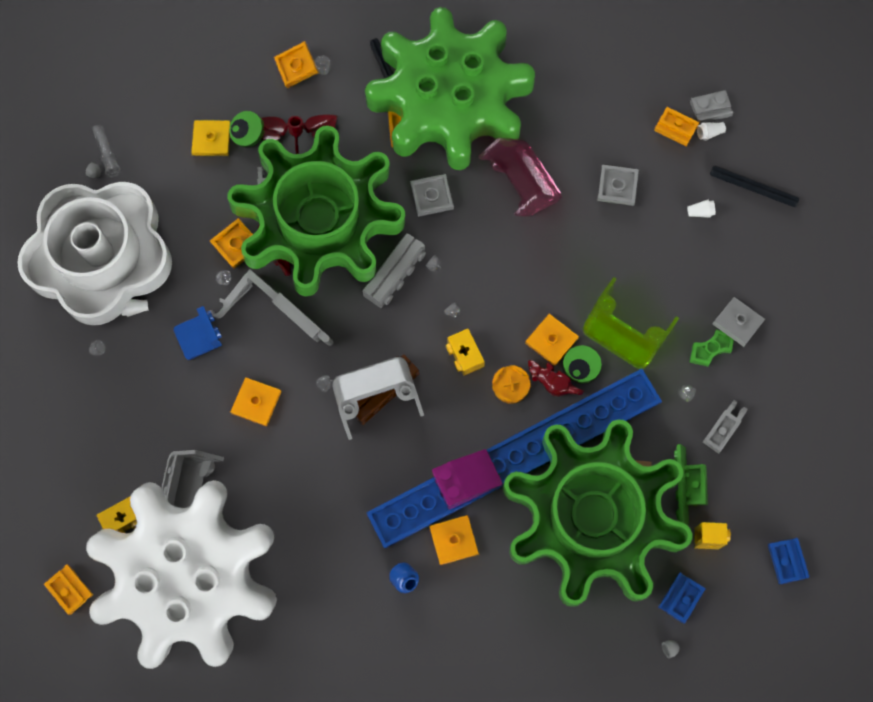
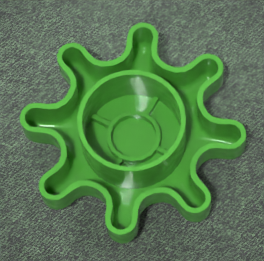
(449, 88)
(316, 210)
(596, 513)

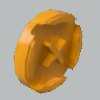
(511, 384)

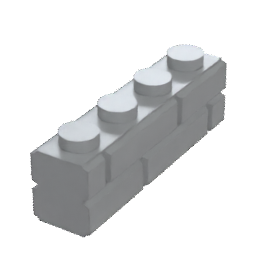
(394, 270)

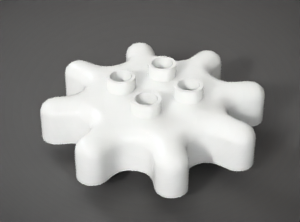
(181, 574)

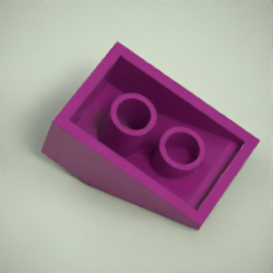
(466, 478)

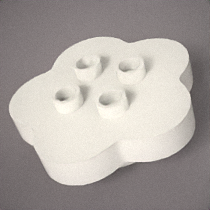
(95, 250)

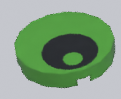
(246, 129)
(582, 364)

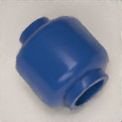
(404, 577)

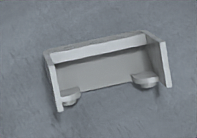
(372, 381)
(185, 475)

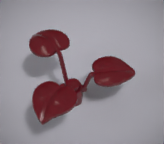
(275, 126)

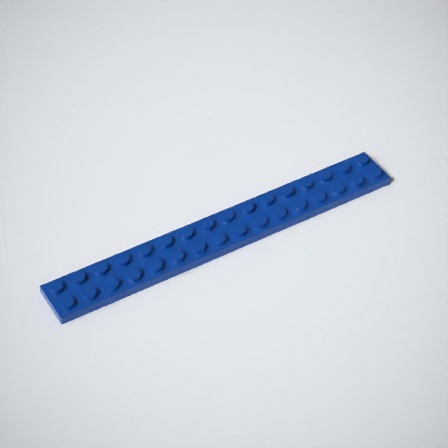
(519, 453)

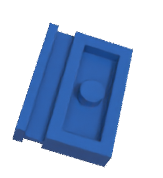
(788, 561)
(681, 598)

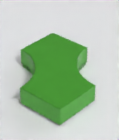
(704, 352)

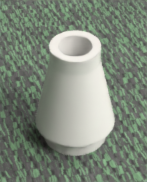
(709, 130)
(702, 209)
(134, 307)

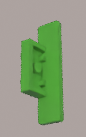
(692, 487)

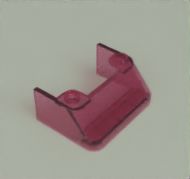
(525, 173)

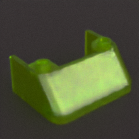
(620, 337)

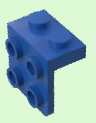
(198, 334)

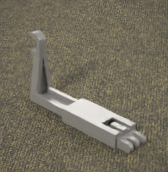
(279, 300)

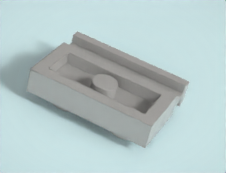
(711, 107)

